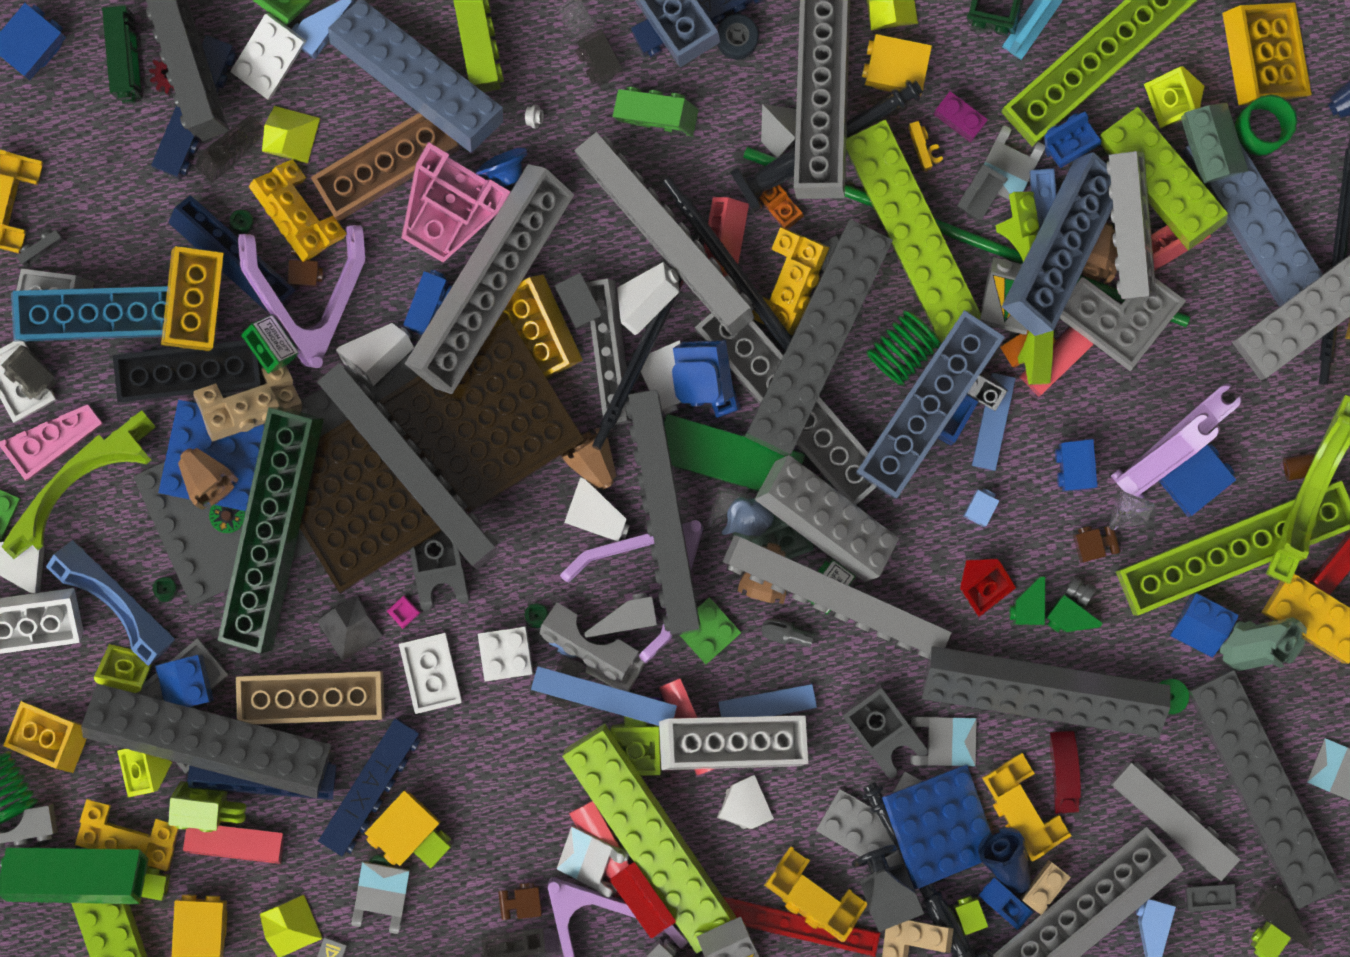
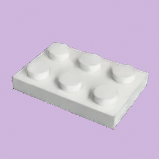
(268, 56)
(13, 399)
(430, 673)

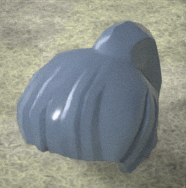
(748, 518)

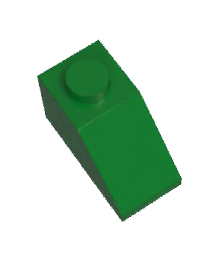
(1030, 605)
(1070, 617)

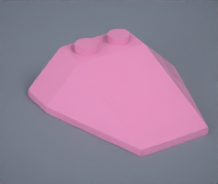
(448, 204)

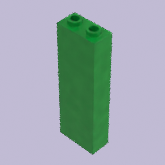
(720, 453)
(73, 875)

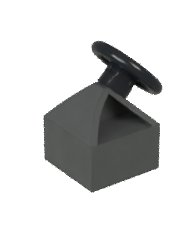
(888, 889)

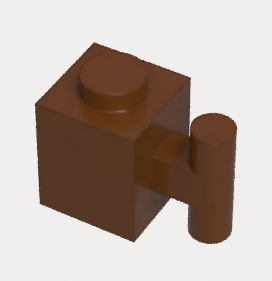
(305, 273)
(1091, 545)
(526, 902)

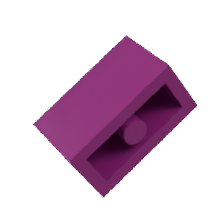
(960, 116)

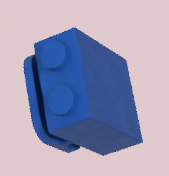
(30, 40)
(426, 301)
(702, 373)
(1198, 480)

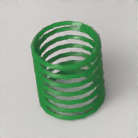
(1281, 109)
(929, 339)
(22, 804)

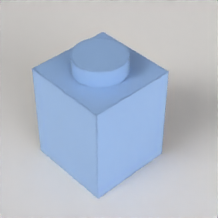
(981, 507)

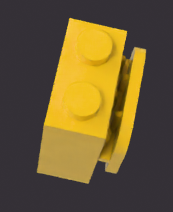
(895, 62)
(402, 828)
(199, 926)

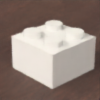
(505, 653)

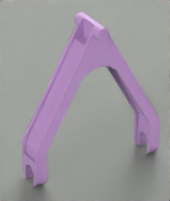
(314, 340)
(1177, 445)
(692, 533)
(569, 897)

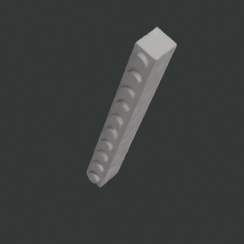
(835, 596)

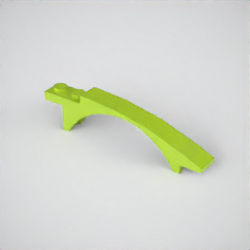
(1021, 232)
(118, 447)
(1302, 516)

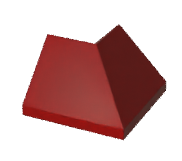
(985, 584)

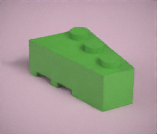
(655, 110)

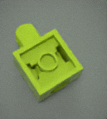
(638, 743)
(203, 808)

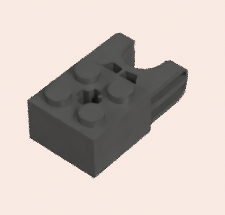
(435, 570)
(886, 735)

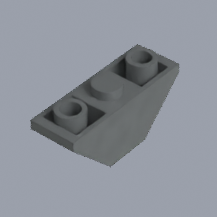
(987, 391)

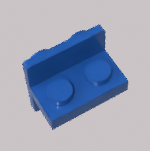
(1071, 139)

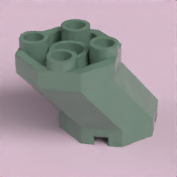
(1263, 644)

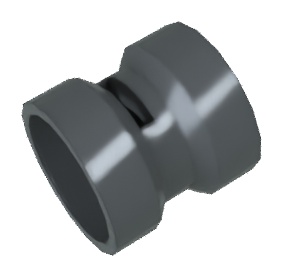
(1078, 590)

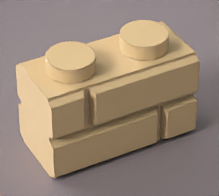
(1045, 887)

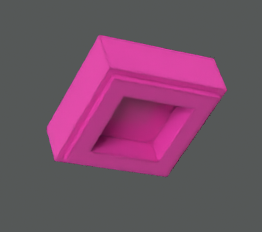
(403, 612)

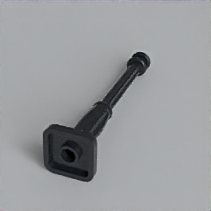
(783, 167)
(935, 903)

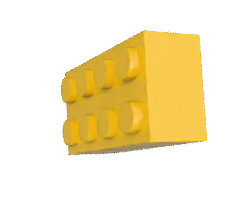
(192, 298)
(1320, 613)

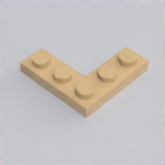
(916, 934)

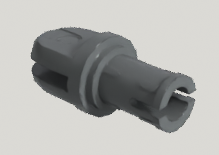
(784, 632)

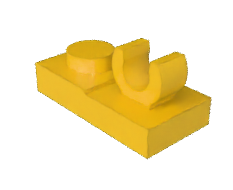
(919, 135)

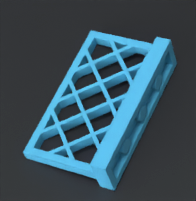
(1030, 26)

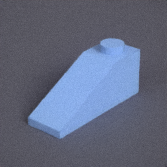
(315, 27)
(1154, 926)

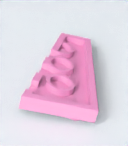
(42, 445)

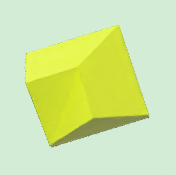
(891, 13)
(1174, 95)
(290, 134)
(122, 669)
(142, 771)
(290, 926)

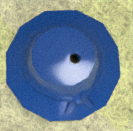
(505, 167)

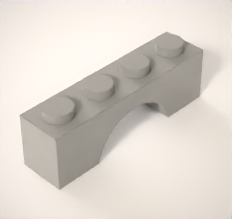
(612, 659)
(36, 822)

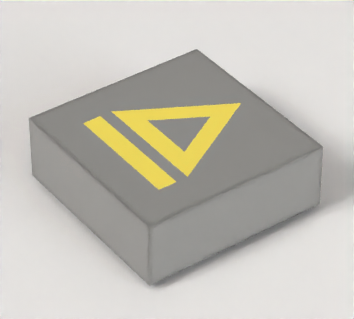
(331, 948)

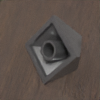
(349, 628)

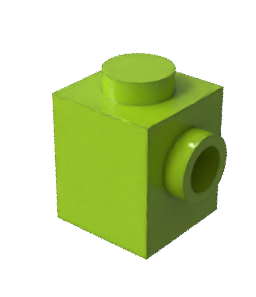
(433, 847)
(155, 884)
(970, 914)
(1269, 941)

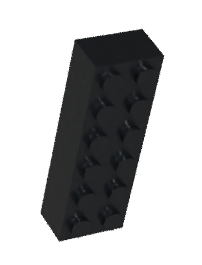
(181, 371)

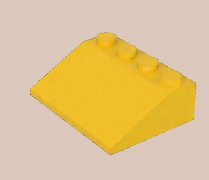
(1266, 51)
(541, 326)

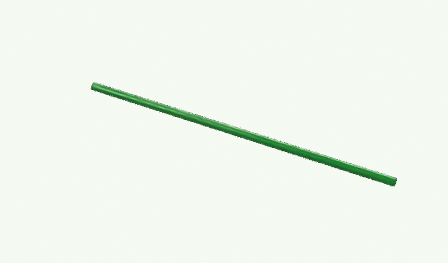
(964, 236)

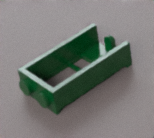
(999, 24)
(122, 54)

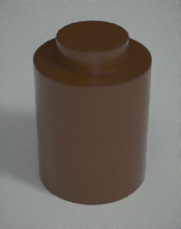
(1297, 466)

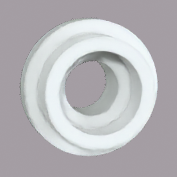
(534, 116)

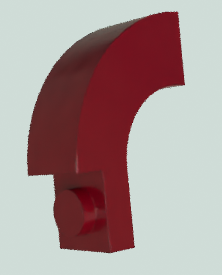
(1065, 772)

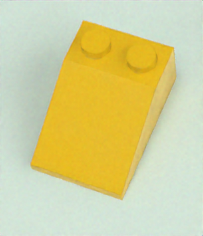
(46, 737)

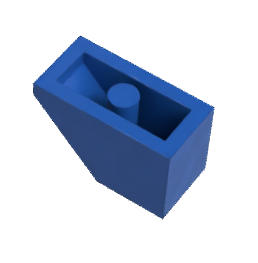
(1005, 903)

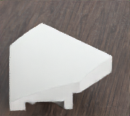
(745, 804)

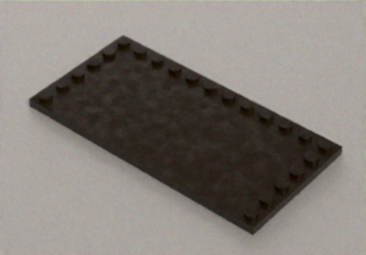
(480, 439)

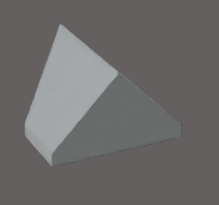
(778, 128)

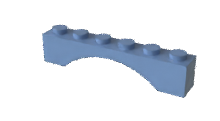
(77, 569)

